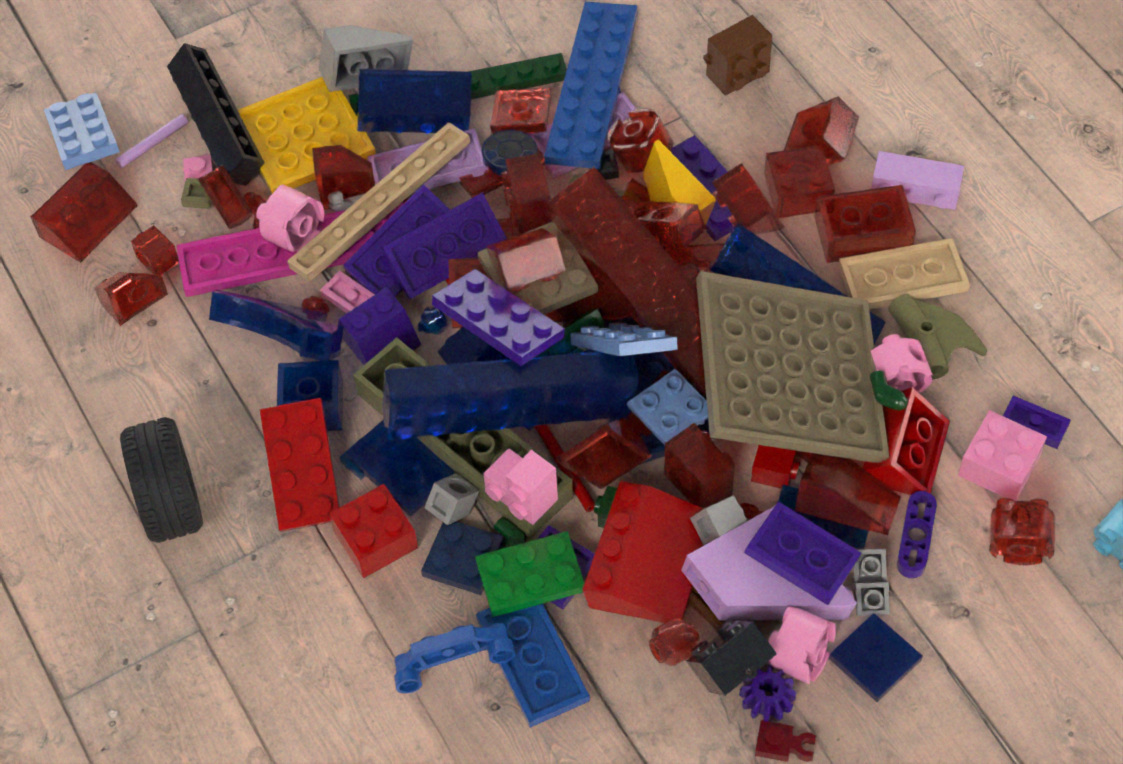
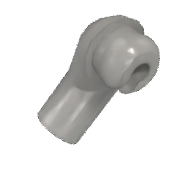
(337, 202)

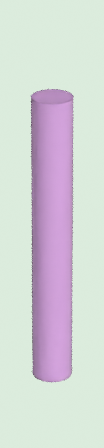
(151, 141)

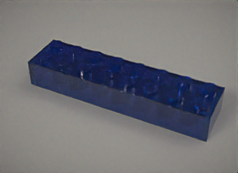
(506, 394)

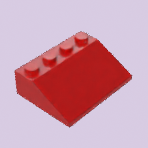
(643, 555)

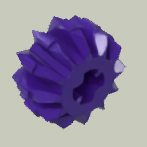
(780, 698)

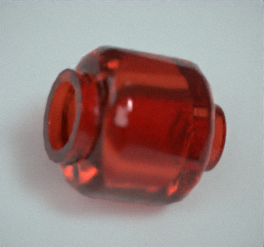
(673, 641)

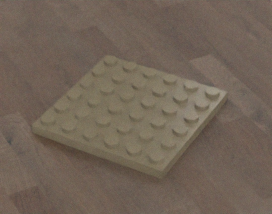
(789, 368)

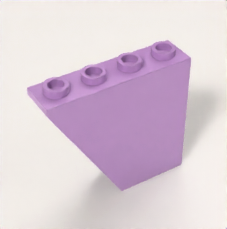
(747, 590)

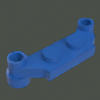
(449, 647)

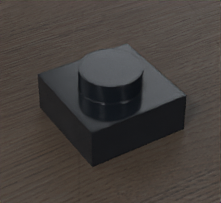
(609, 166)

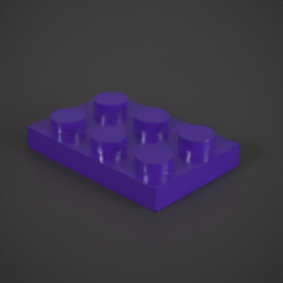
(802, 553)

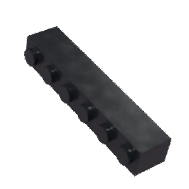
(215, 113)

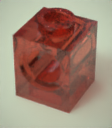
(155, 251)

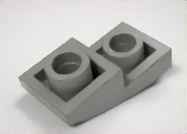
(871, 583)

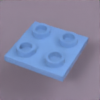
(669, 406)

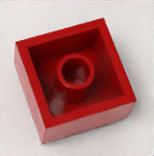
(373, 530)

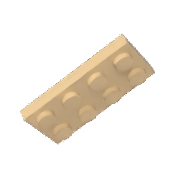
(916, 270)

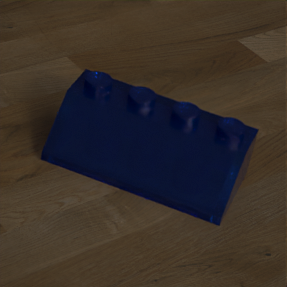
(412, 100)

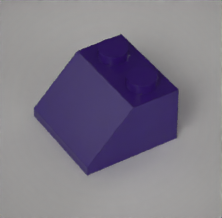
(376, 325)

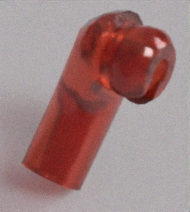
(254, 201)

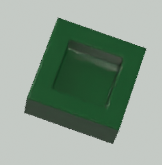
(603, 505)

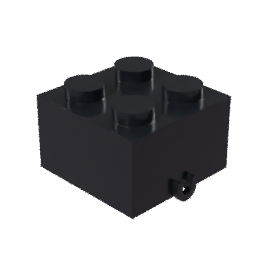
(725, 659)

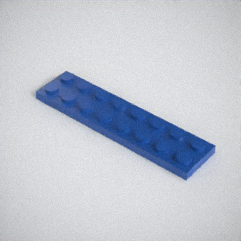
(591, 85)

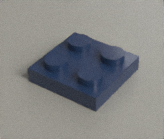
(454, 553)

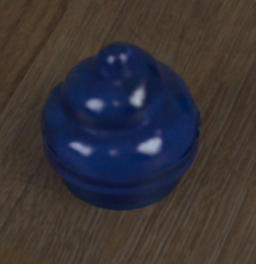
(432, 321)

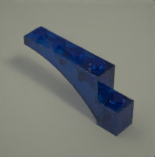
(290, 325)

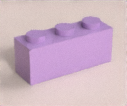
(922, 179)

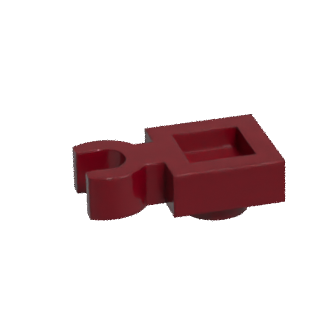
(776, 742)

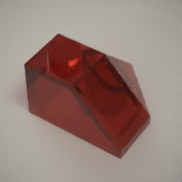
(130, 294)

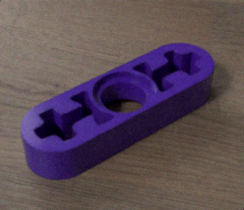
(921, 546)

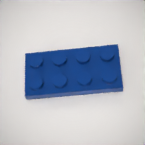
(542, 670)

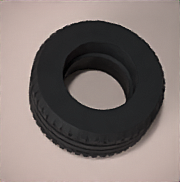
(161, 480)

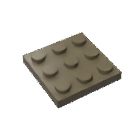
(551, 295)

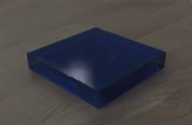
(875, 657)

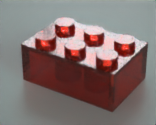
(863, 222)

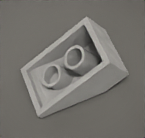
(355, 48)

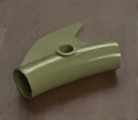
(937, 331)

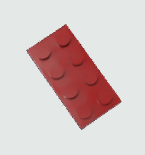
(300, 464)

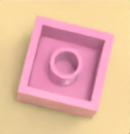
(1002, 456)

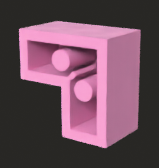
(522, 484)

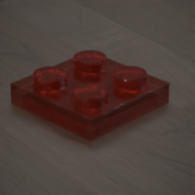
(521, 110)

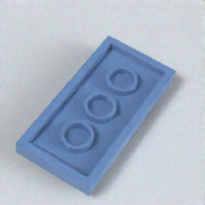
(81, 130)
(623, 339)

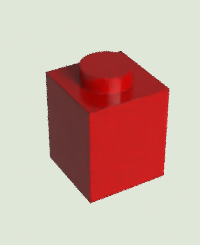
(774, 466)

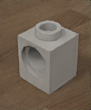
(451, 499)
(718, 519)

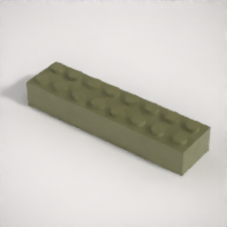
(463, 452)

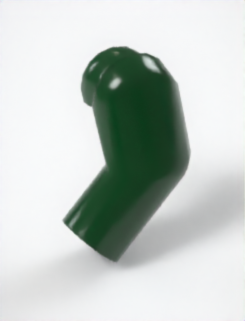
(886, 394)
(512, 533)

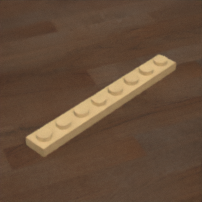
(378, 202)

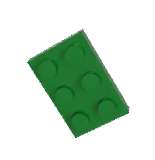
(530, 574)

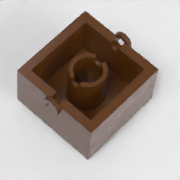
(738, 55)

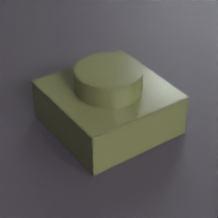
(194, 195)

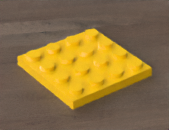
(294, 123)

